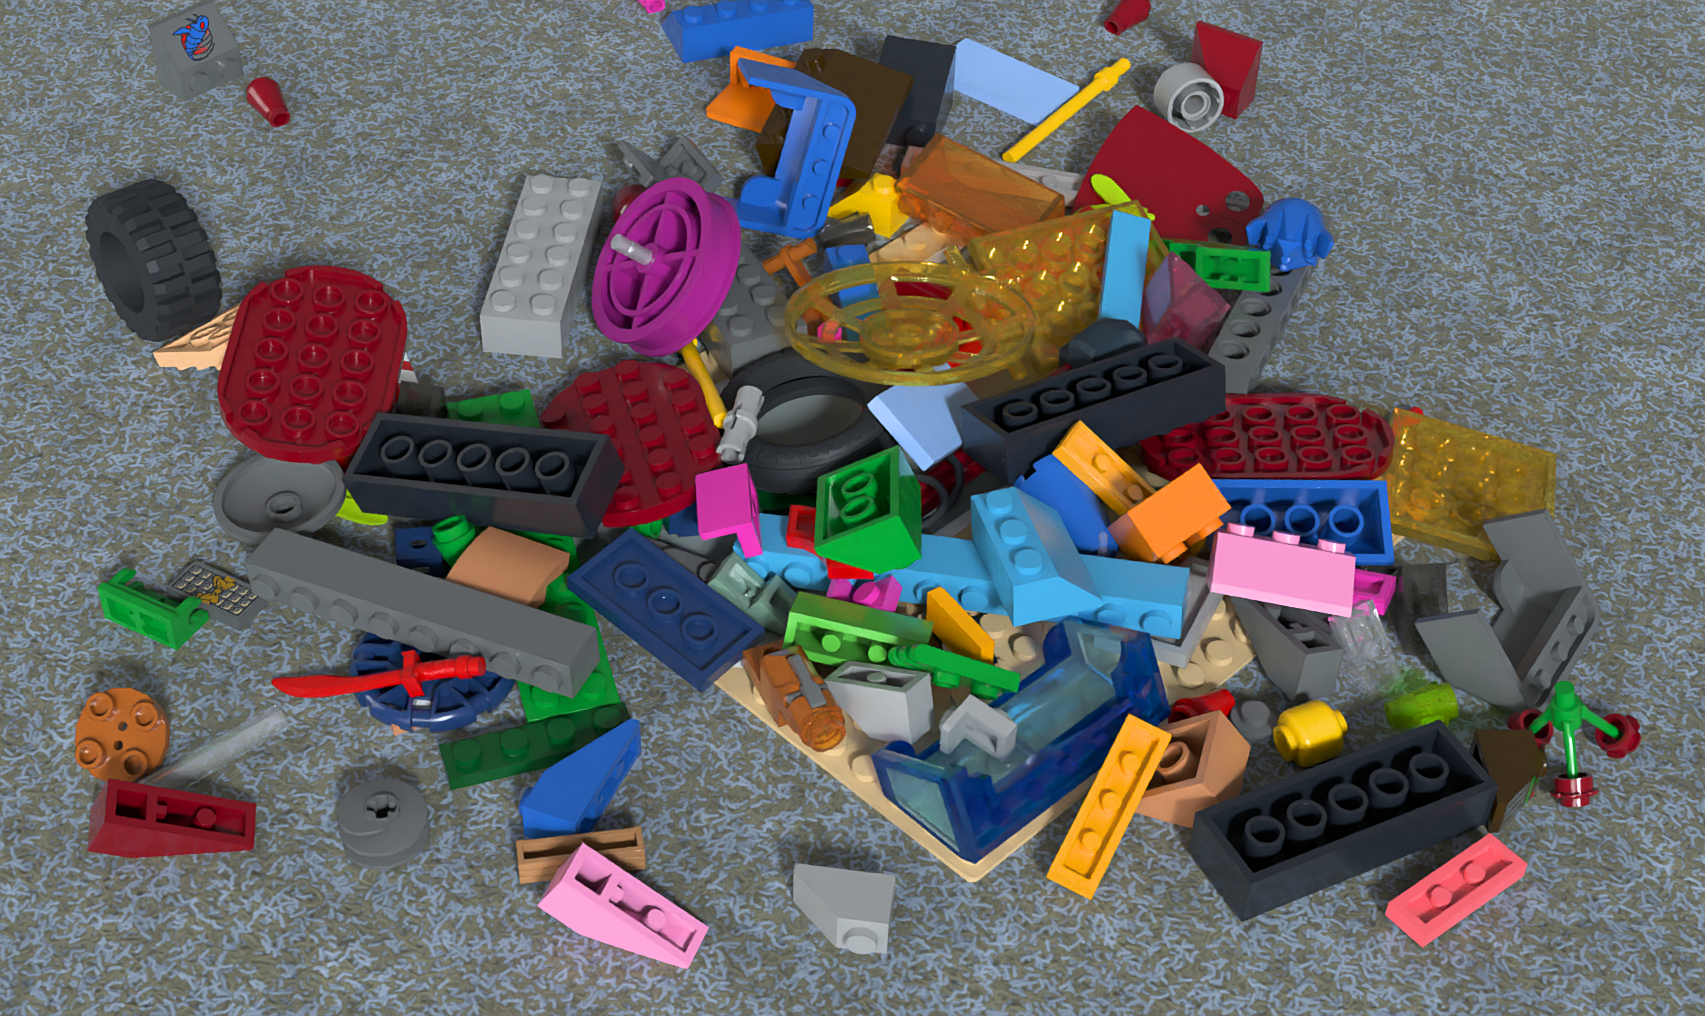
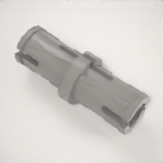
(740, 425)

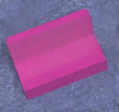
(728, 506)

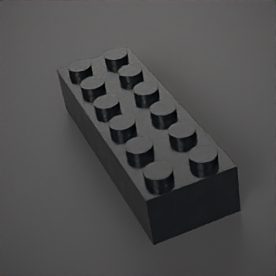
(1116, 398)
(487, 472)
(1341, 819)

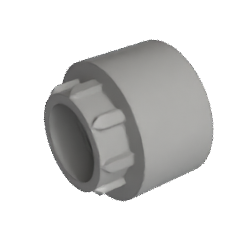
(1188, 93)

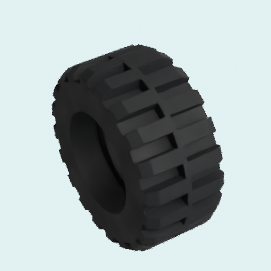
(153, 260)

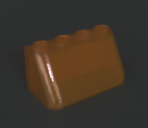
(971, 193)

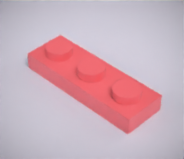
(1455, 889)

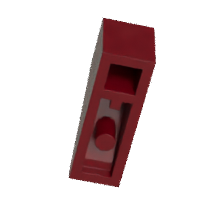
(160, 821)

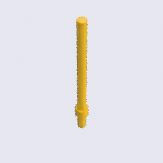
(1103, 80)
(700, 373)

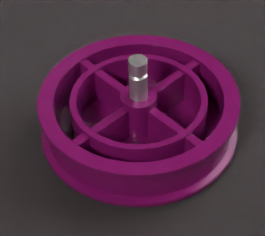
(666, 267)

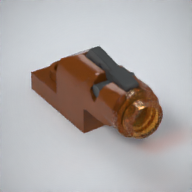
(796, 694)

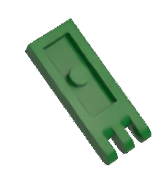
(952, 670)

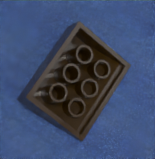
(873, 89)

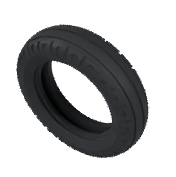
(796, 467)

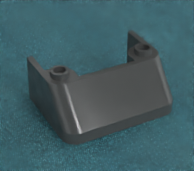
(1538, 634)

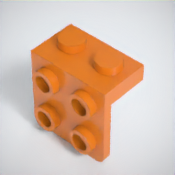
(743, 103)

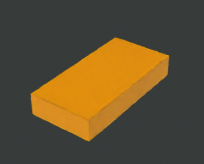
(957, 628)

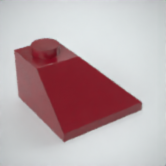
(1231, 62)

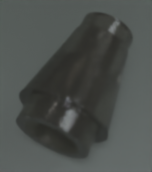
(849, 230)

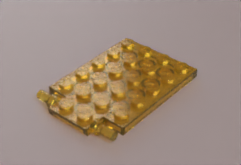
(1057, 272)

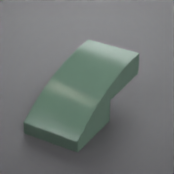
(762, 601)

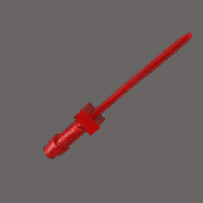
(411, 676)

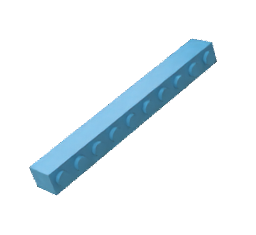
(1132, 592)

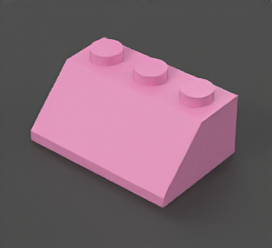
(1282, 569)

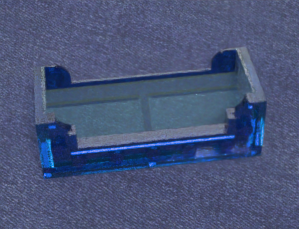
(1064, 732)

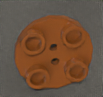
(101, 730)

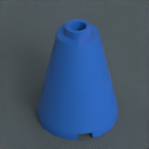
(1075, 502)

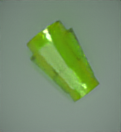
(1423, 706)

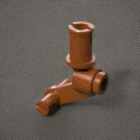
(791, 257)

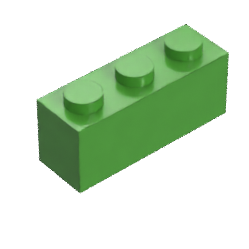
(845, 631)

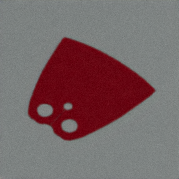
(1171, 178)

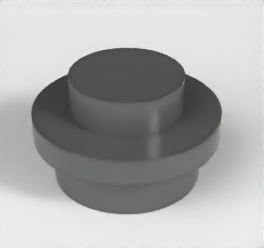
(1253, 720)

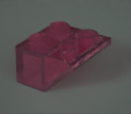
(1180, 305)

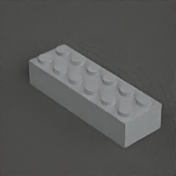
(542, 267)

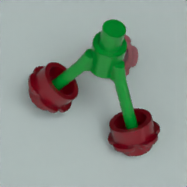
(1613, 733)

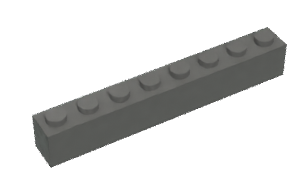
(424, 611)

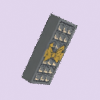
(221, 594)

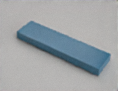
(1124, 268)

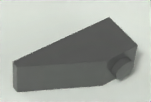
(1291, 648)

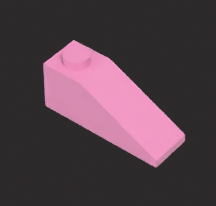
(620, 910)

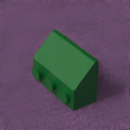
(870, 513)

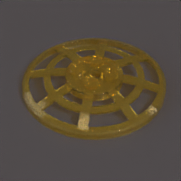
(905, 333)

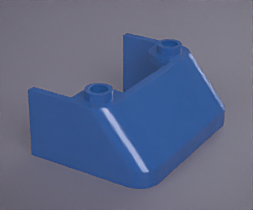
(811, 157)

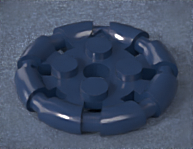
(448, 707)

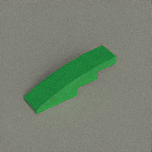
(1225, 264)

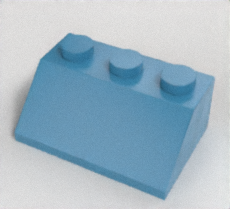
(1030, 557)

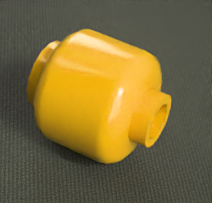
(1310, 733)

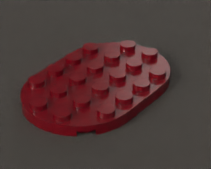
(311, 364)
(657, 428)
(1276, 440)

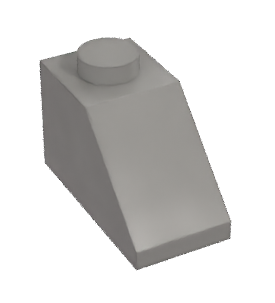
(884, 700)
(847, 905)

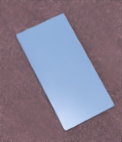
(1009, 83)
(924, 418)

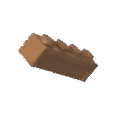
(543, 856)

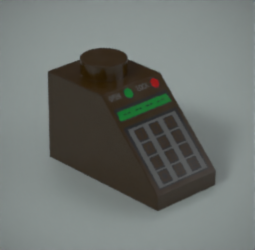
(1514, 765)

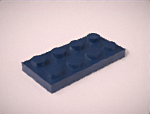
(665, 609)

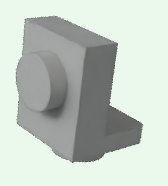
(980, 724)

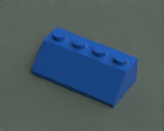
(751, 24)
(1315, 509)

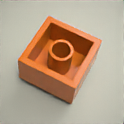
(1178, 512)

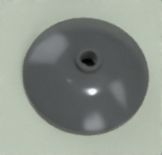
(278, 494)

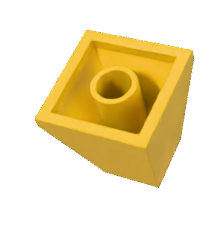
(871, 196)

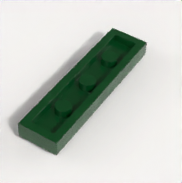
(526, 746)

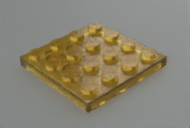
(1456, 478)

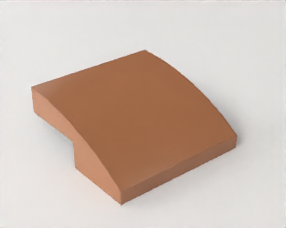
(509, 567)

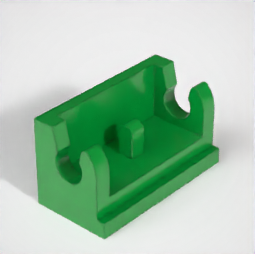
(149, 611)

